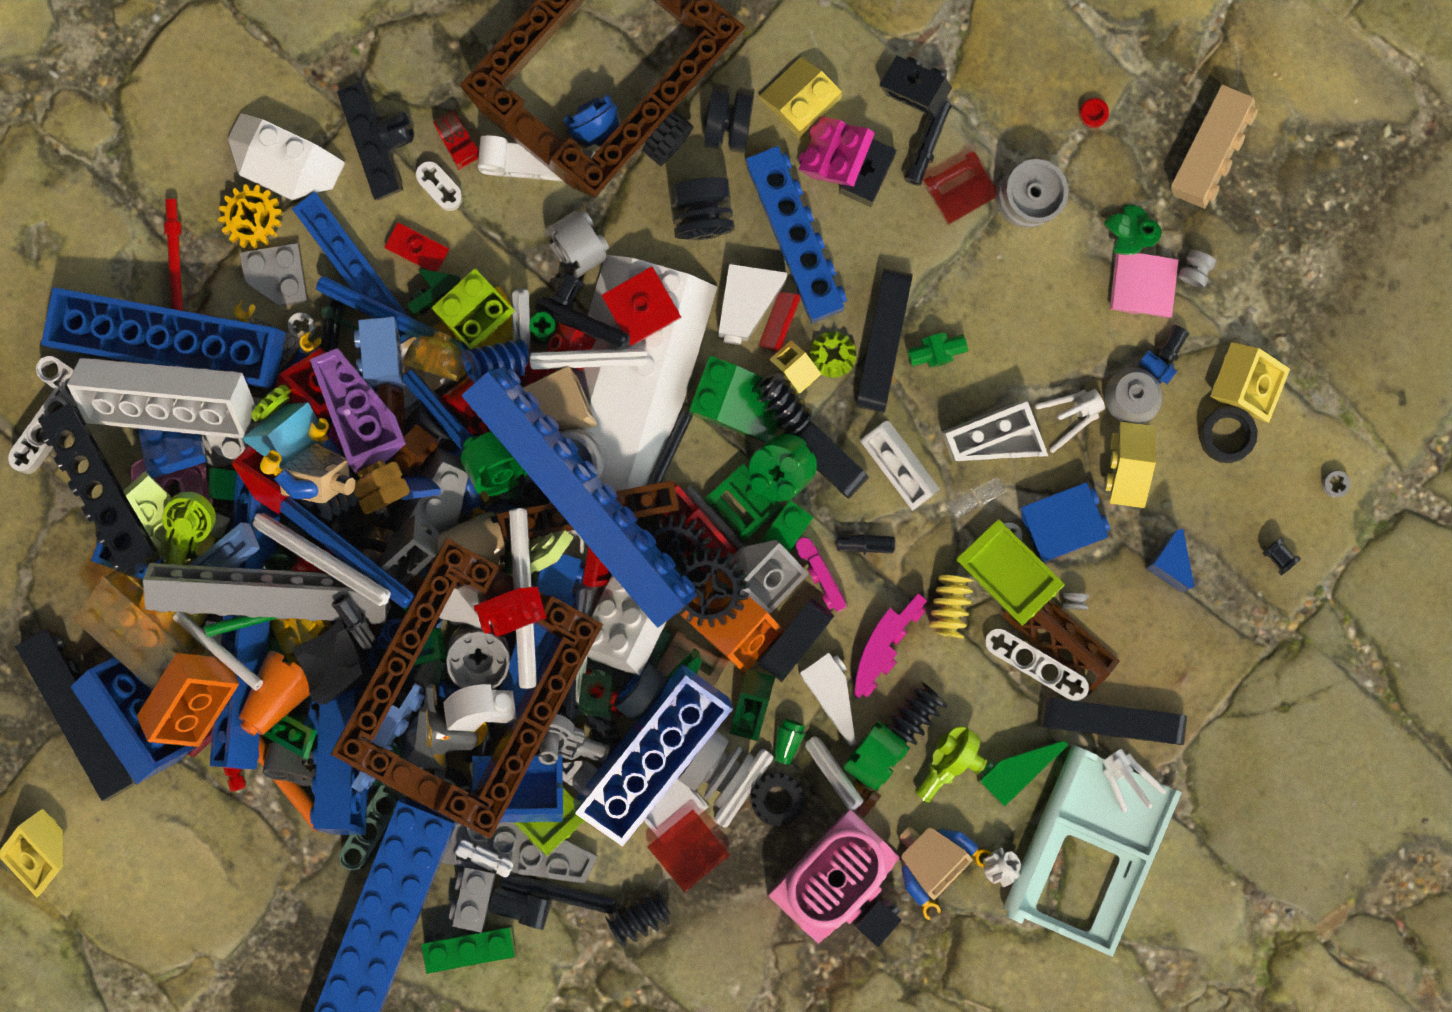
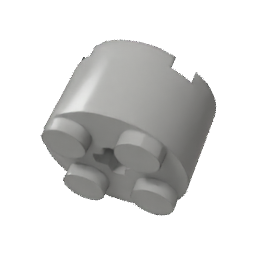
(576, 243)

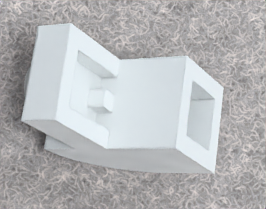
(478, 704)

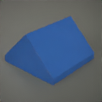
(1172, 562)

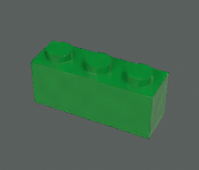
(469, 950)

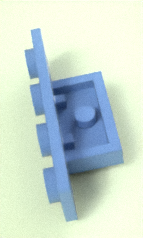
(392, 726)

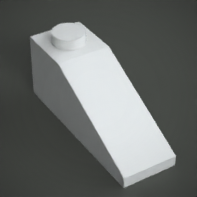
(830, 689)

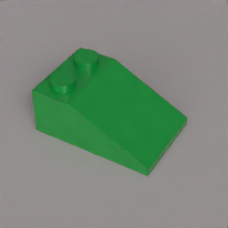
(727, 400)

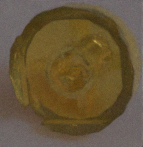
(435, 355)

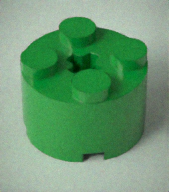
(490, 465)
(782, 468)
(875, 756)

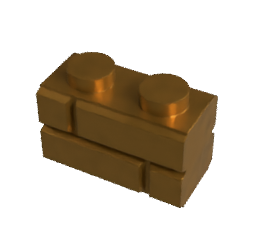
(379, 486)

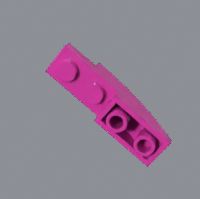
(877, 654)

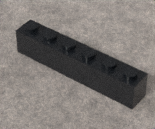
(53, 676)

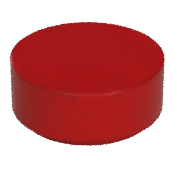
(1094, 113)

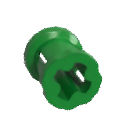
(535, 321)

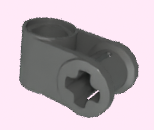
(288, 766)

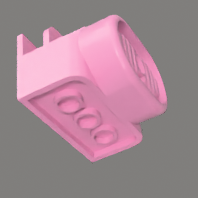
(845, 847)

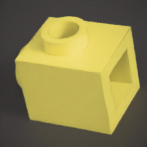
(799, 370)

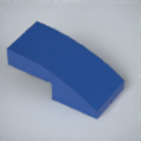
(420, 487)

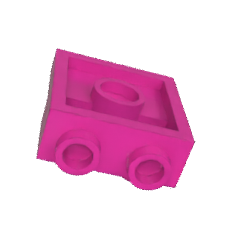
(835, 151)

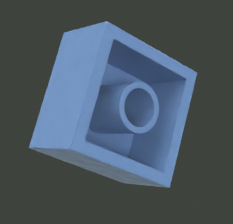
(380, 352)

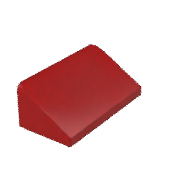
(779, 321)

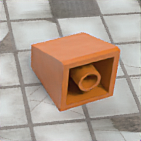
(742, 638)

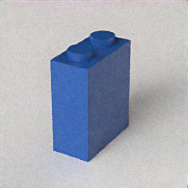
(1064, 522)

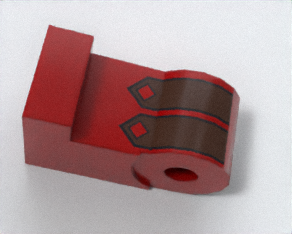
(456, 140)

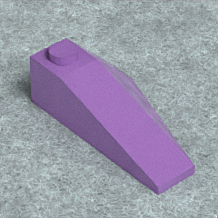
(359, 416)

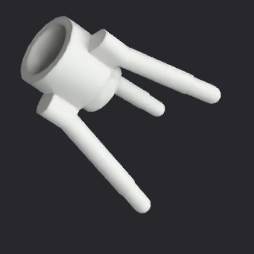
(1087, 404)
(1120, 766)

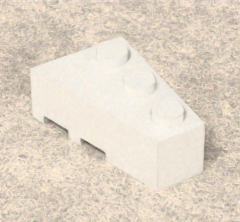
(999, 434)

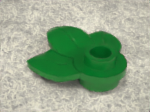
(1130, 229)

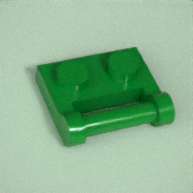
(755, 504)

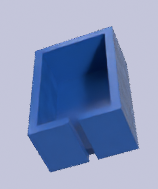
(536, 794)

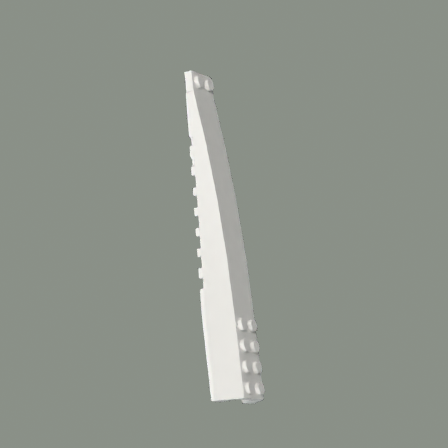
(640, 402)

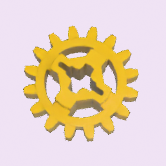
(260, 212)

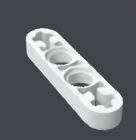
(1035, 667)

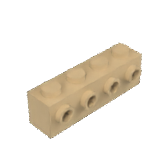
(1214, 146)

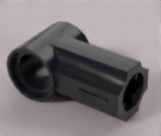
(525, 908)

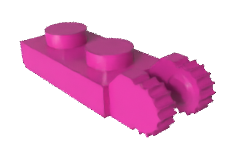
(820, 573)

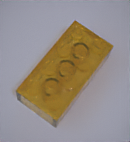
(135, 636)

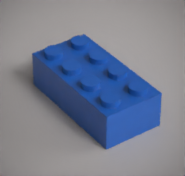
(113, 702)

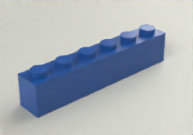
(553, 581)

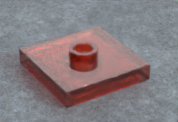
(688, 850)

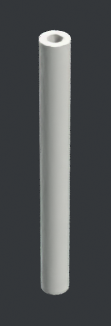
(218, 650)

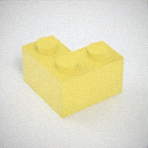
(1131, 464)

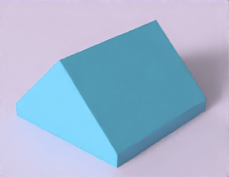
(284, 432)

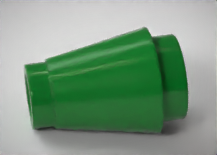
(788, 740)

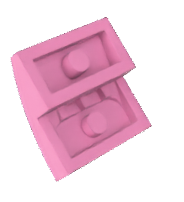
(1144, 284)

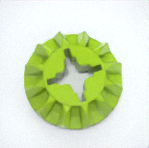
(847, 352)
(271, 404)

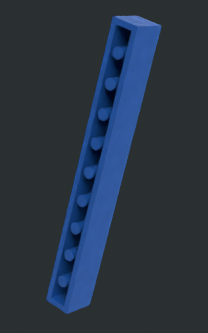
(230, 743)

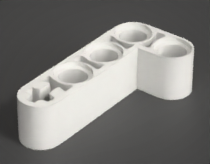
(512, 160)
(60, 395)

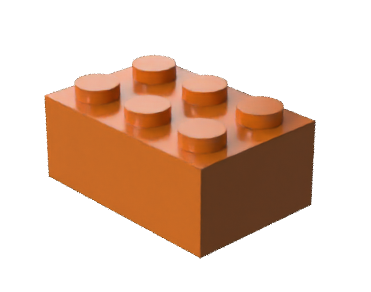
(187, 700)

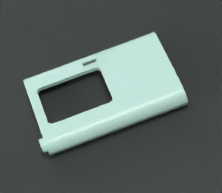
(1088, 810)

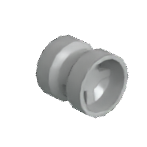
(1197, 268)

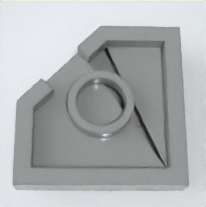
(276, 273)

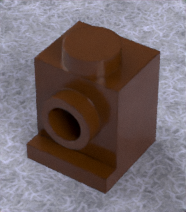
(416, 451)

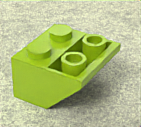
(473, 309)

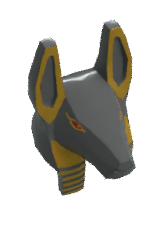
(429, 742)

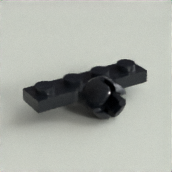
(375, 138)

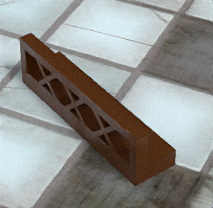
(1063, 628)

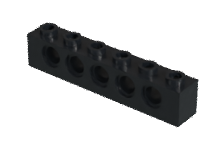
(141, 550)

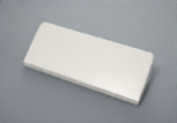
(900, 465)

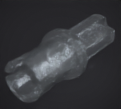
(976, 498)

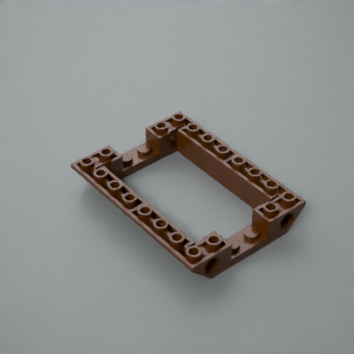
(487, 83)
(487, 804)

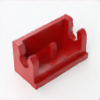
(511, 611)

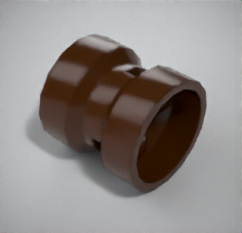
(869, 798)

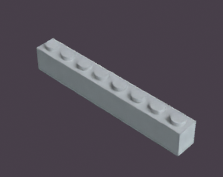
(251, 593)

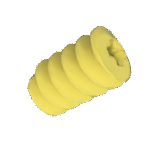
(951, 606)

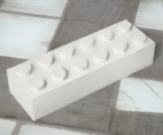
(162, 397)

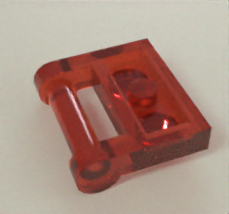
(964, 197)

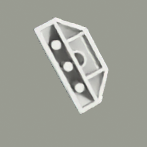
(281, 159)

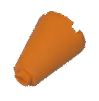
(280, 693)

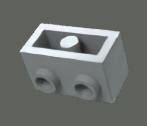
(473, 900)

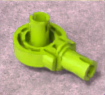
(186, 524)
(951, 759)

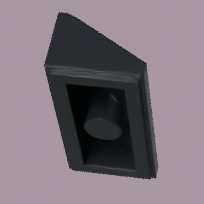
(525, 494)

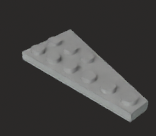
(565, 863)

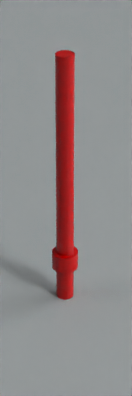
(172, 229)

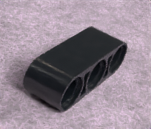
(832, 461)
(796, 640)

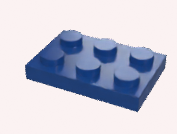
(170, 451)

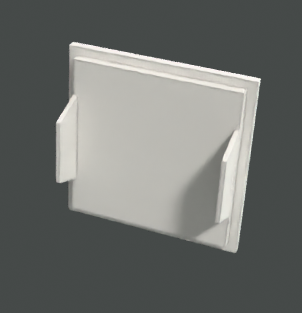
(673, 806)

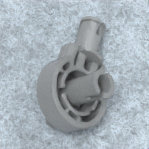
(569, 742)

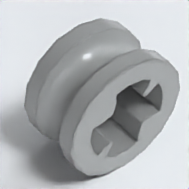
(1327, 486)
(1075, 601)

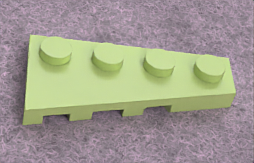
(148, 502)
(542, 551)

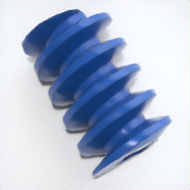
(508, 355)

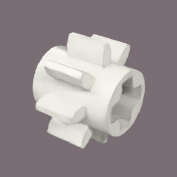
(1002, 867)

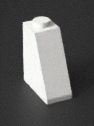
(746, 300)

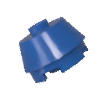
(593, 121)

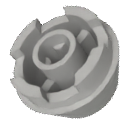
(1133, 395)

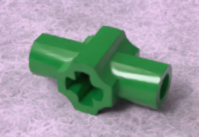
(937, 350)

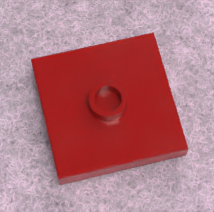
(641, 306)

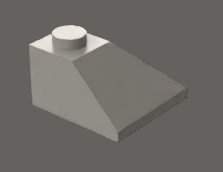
(770, 572)

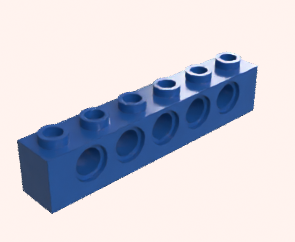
(816, 305)

